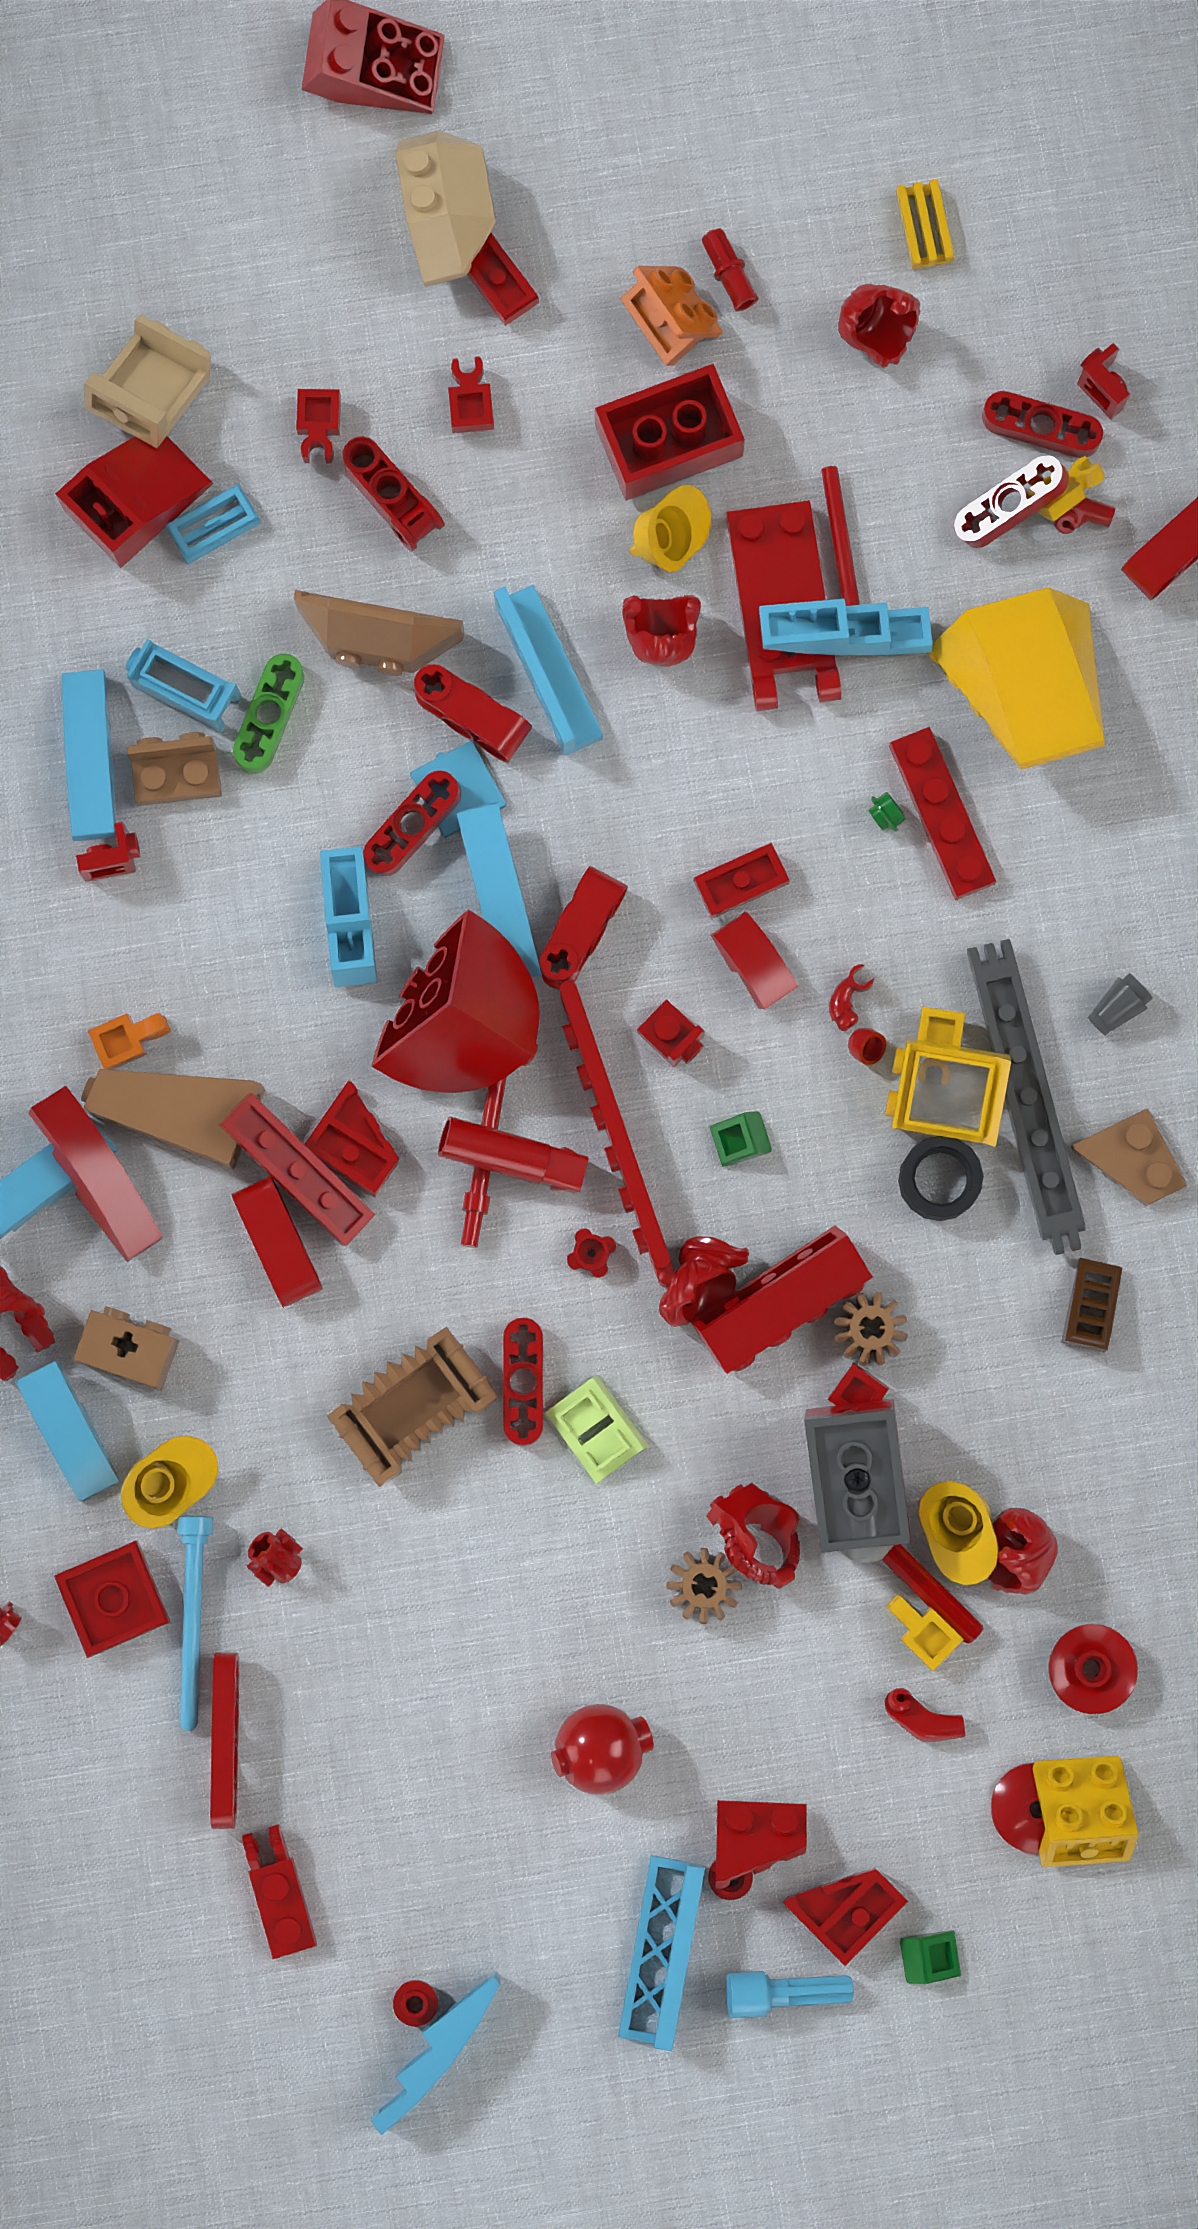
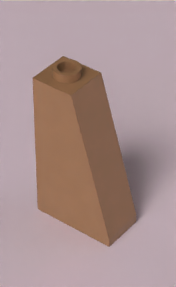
(171, 1109)

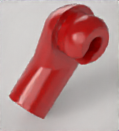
(1082, 512)

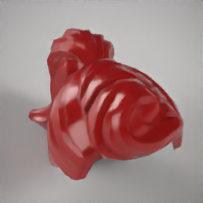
(701, 1279)

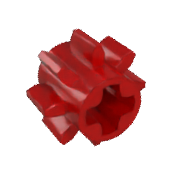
(274, 1557)

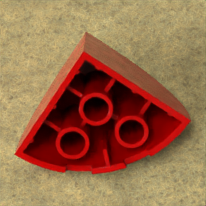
(464, 1015)

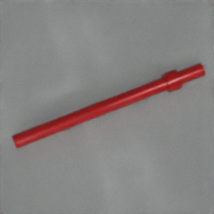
(476, 1201)

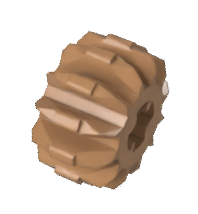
(868, 1314)
(707, 1571)

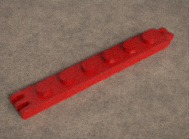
(608, 1117)

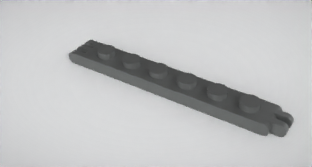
(1028, 1096)

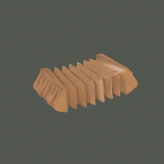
(411, 1404)

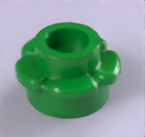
(886, 812)

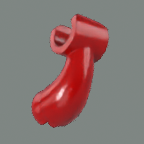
(840, 1003)

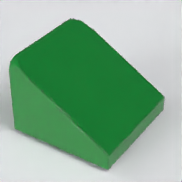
(740, 1138)
(930, 1957)

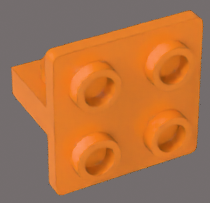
(670, 311)

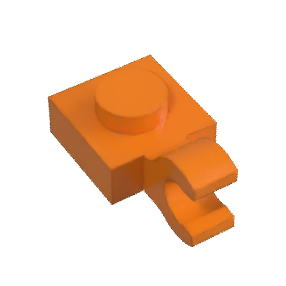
(121, 1040)

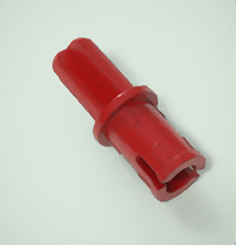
(729, 269)

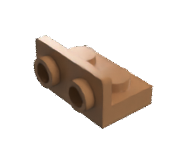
(174, 769)

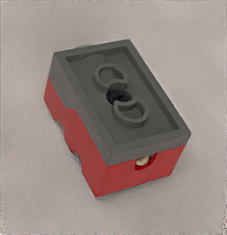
(857, 1479)

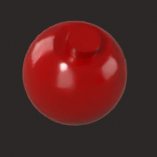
(601, 1748)

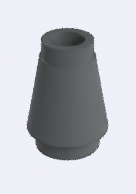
(1120, 1004)

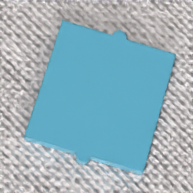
(473, 777)

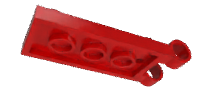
(775, 565)

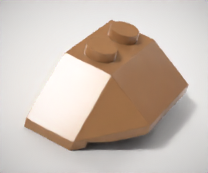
(377, 634)

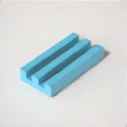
(219, 538)

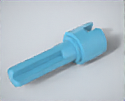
(754, 1993)

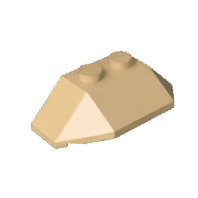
(445, 202)

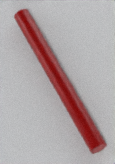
(840, 535)

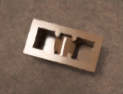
(100, 1347)

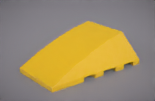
(1028, 673)

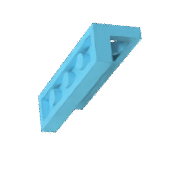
(548, 668)
(678, 1957)

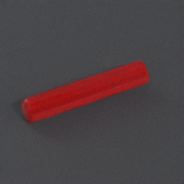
(932, 1593)

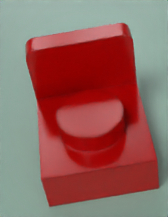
(1103, 387)
(105, 862)
(672, 1034)

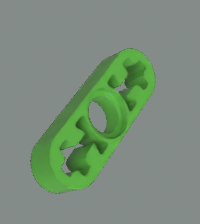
(246, 737)

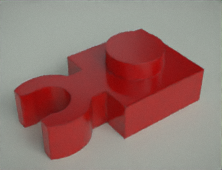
(470, 402)
(318, 417)
(857, 1387)

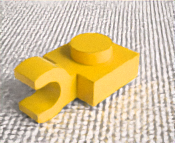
(927, 1634)

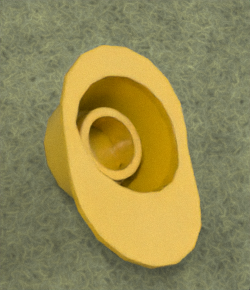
(672, 529)
(169, 1481)
(959, 1532)

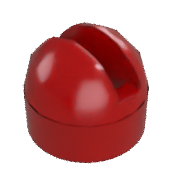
(867, 1045)

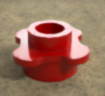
(603, 1247)
(8, 1622)

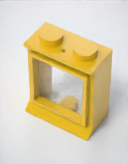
(949, 1091)

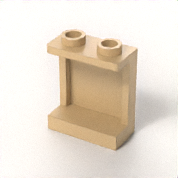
(149, 382)

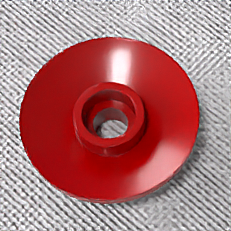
(1115, 1675)
(1012, 1809)

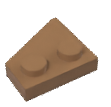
(1134, 1157)

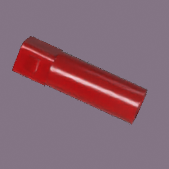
(512, 1155)

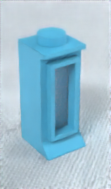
(181, 684)

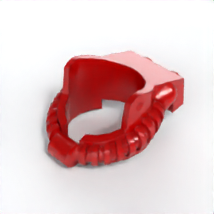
(778, 1519)

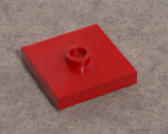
(112, 1599)

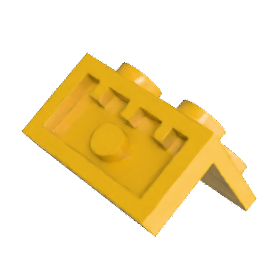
(1085, 1811)

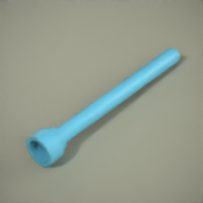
(194, 1534)

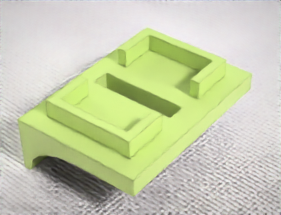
(609, 1447)

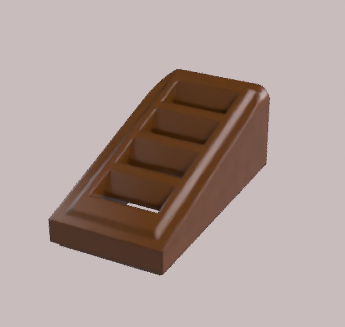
(1083, 1339)

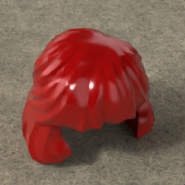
(879, 322)
(661, 629)
(1025, 1551)

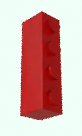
(782, 1300)

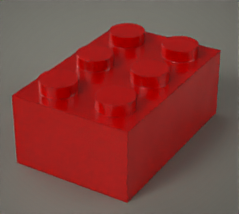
(669, 432)

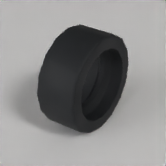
(946, 1146)

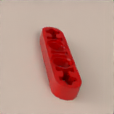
(224, 1740)

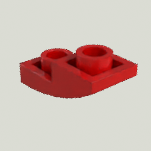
(755, 960)

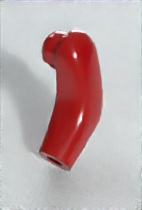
(921, 1722)

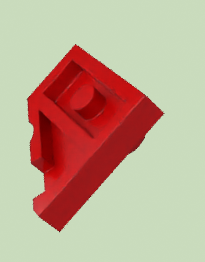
(352, 1143)
(756, 1837)
(847, 1911)

